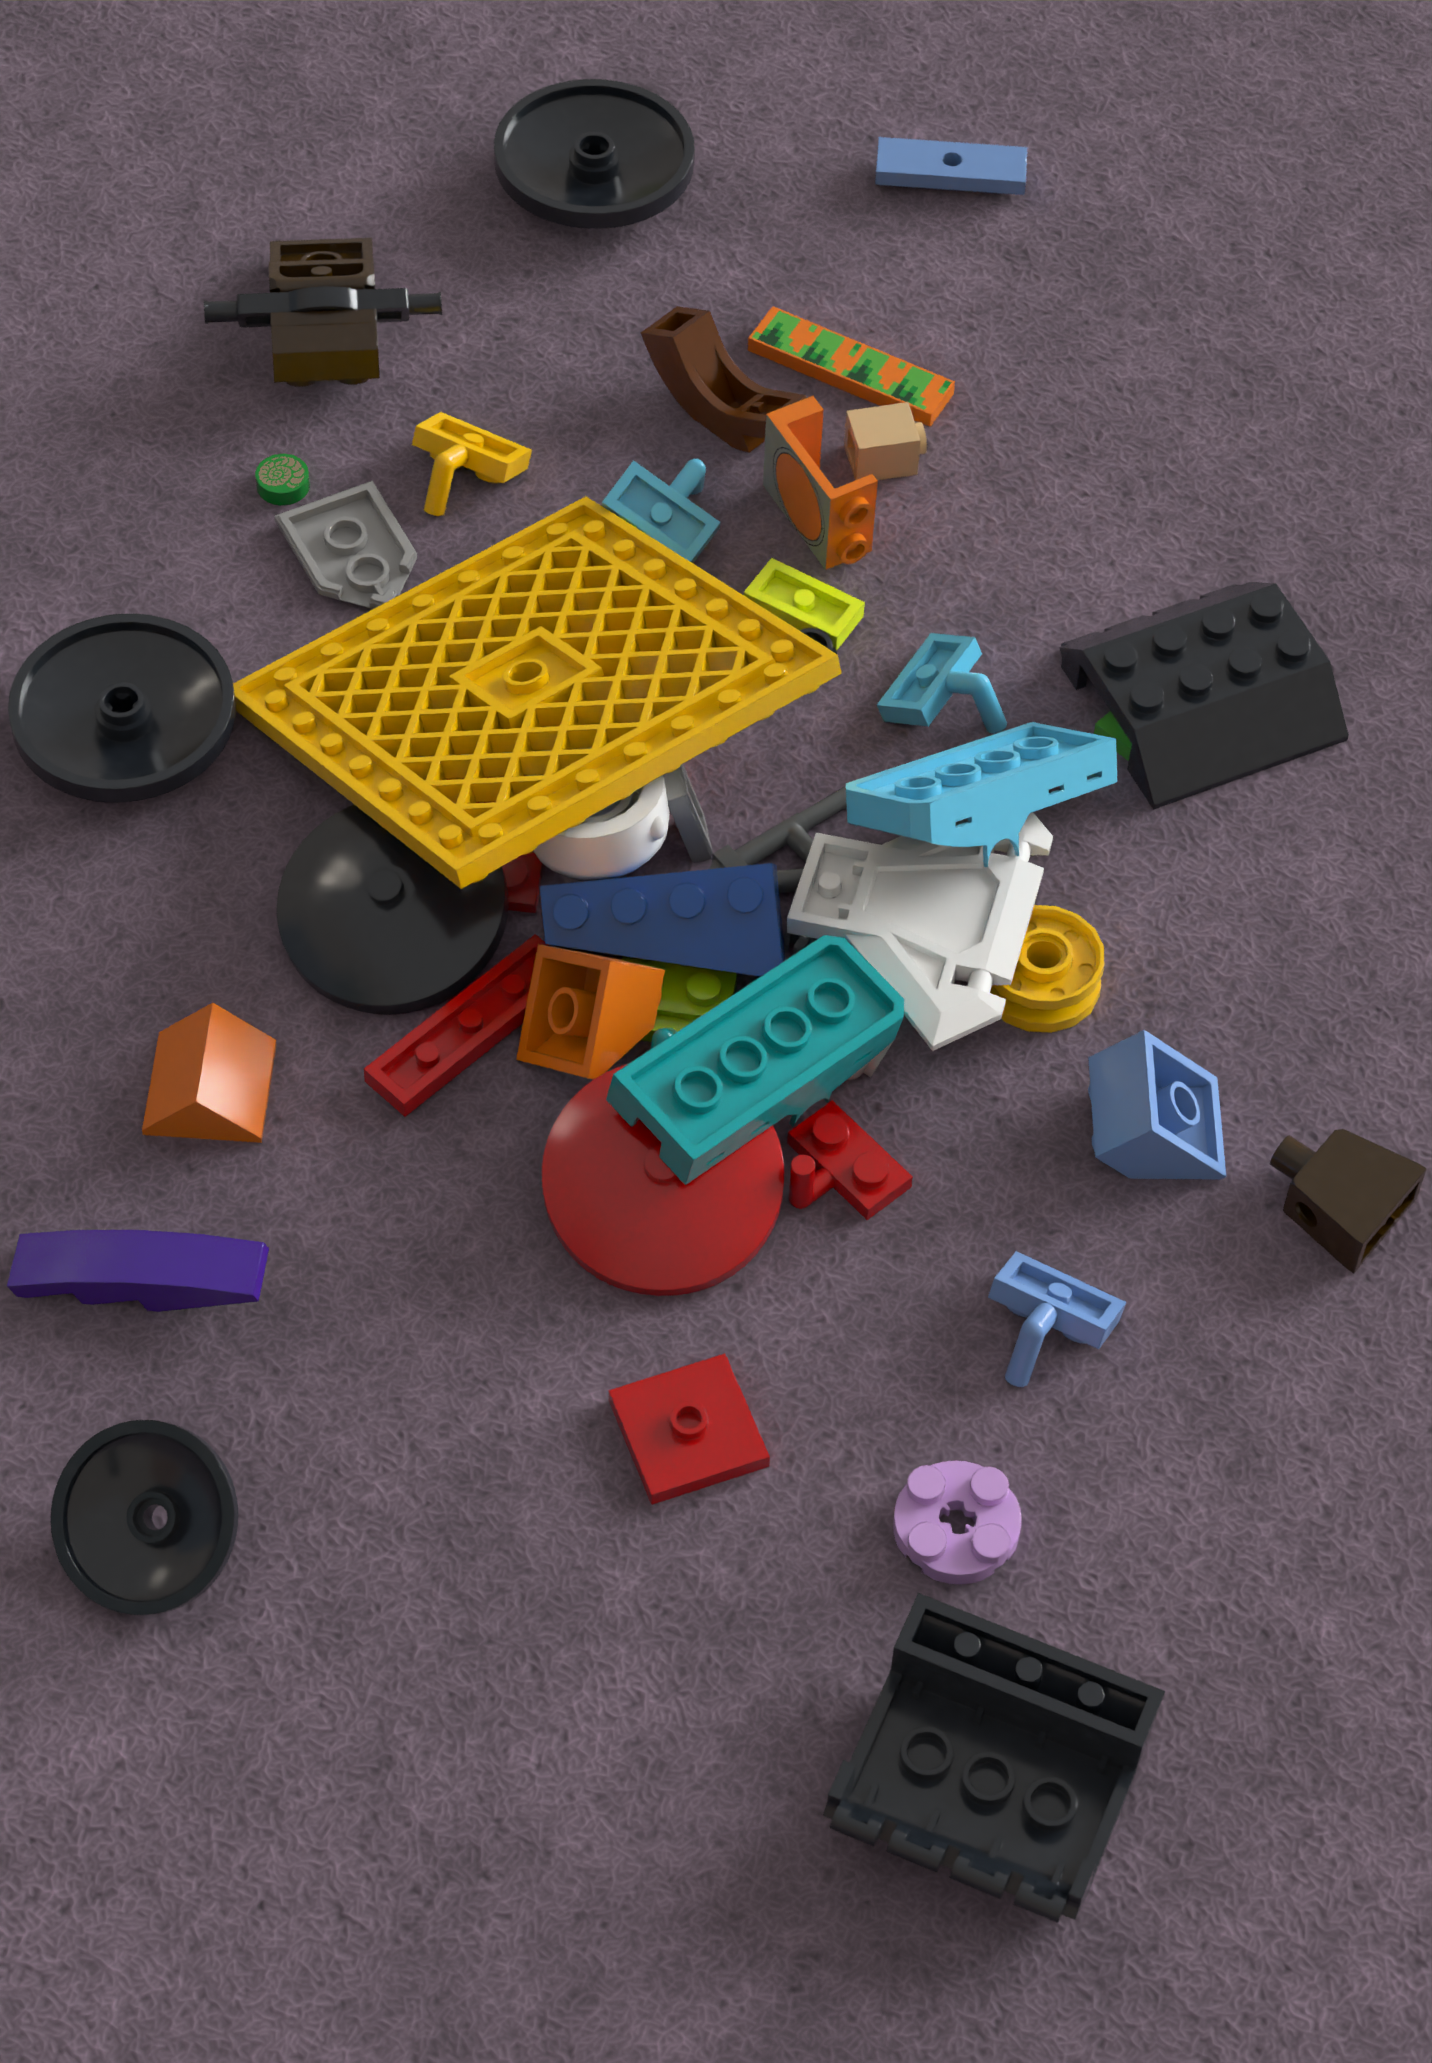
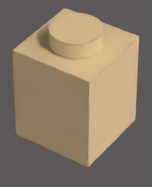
(884, 441)

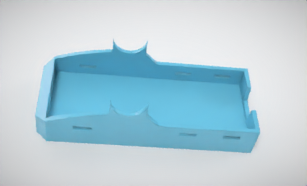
(986, 781)

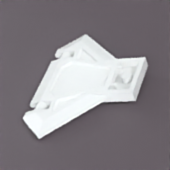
(927, 919)

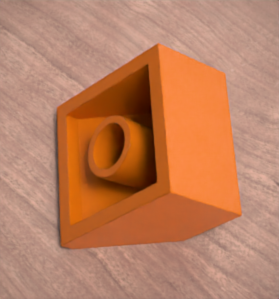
(586, 1010)

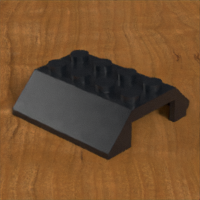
(1212, 689)
(995, 1759)

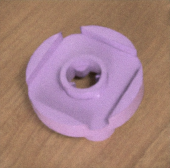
(966, 1487)

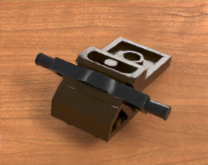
(323, 310)

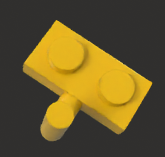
(459, 444)

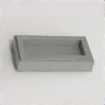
(688, 815)

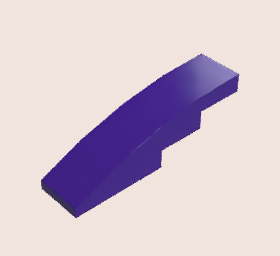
(143, 1265)

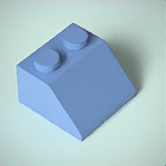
(1155, 1112)

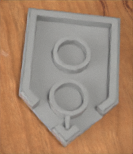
(350, 546)

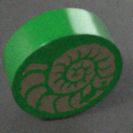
(282, 479)

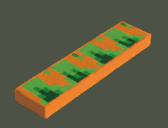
(850, 365)

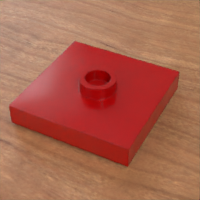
(688, 1428)

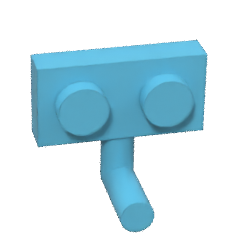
(664, 509)
(932, 677)

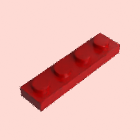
(456, 1033)

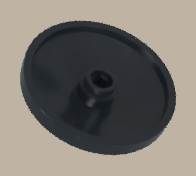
(594, 153)
(122, 708)
(382, 923)

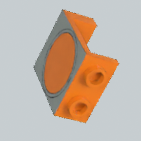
(830, 521)

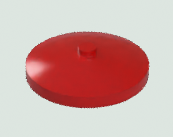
(635, 1219)

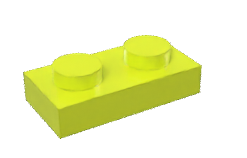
(805, 601)

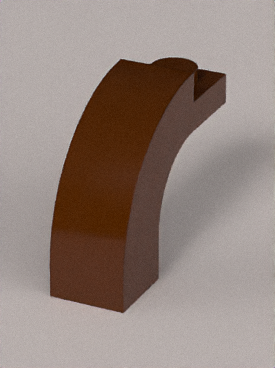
(708, 381)

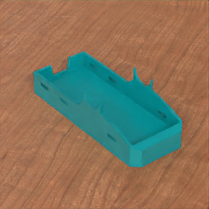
(760, 1056)

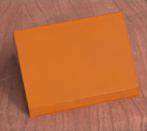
(210, 1079)

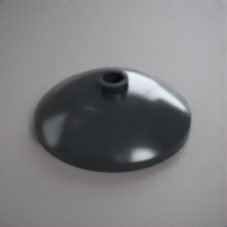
(107, 1508)

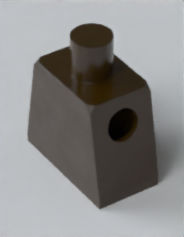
(1347, 1192)

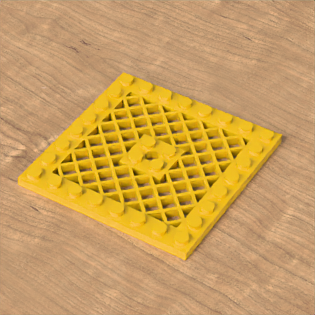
(530, 634)

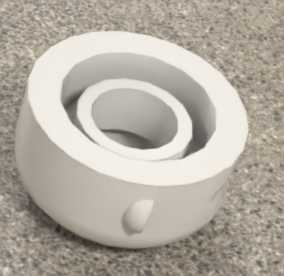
(612, 839)

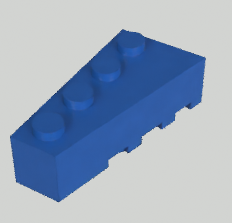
(687, 918)

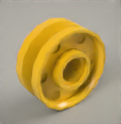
(1055, 973)

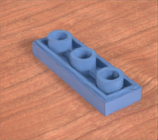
(951, 165)

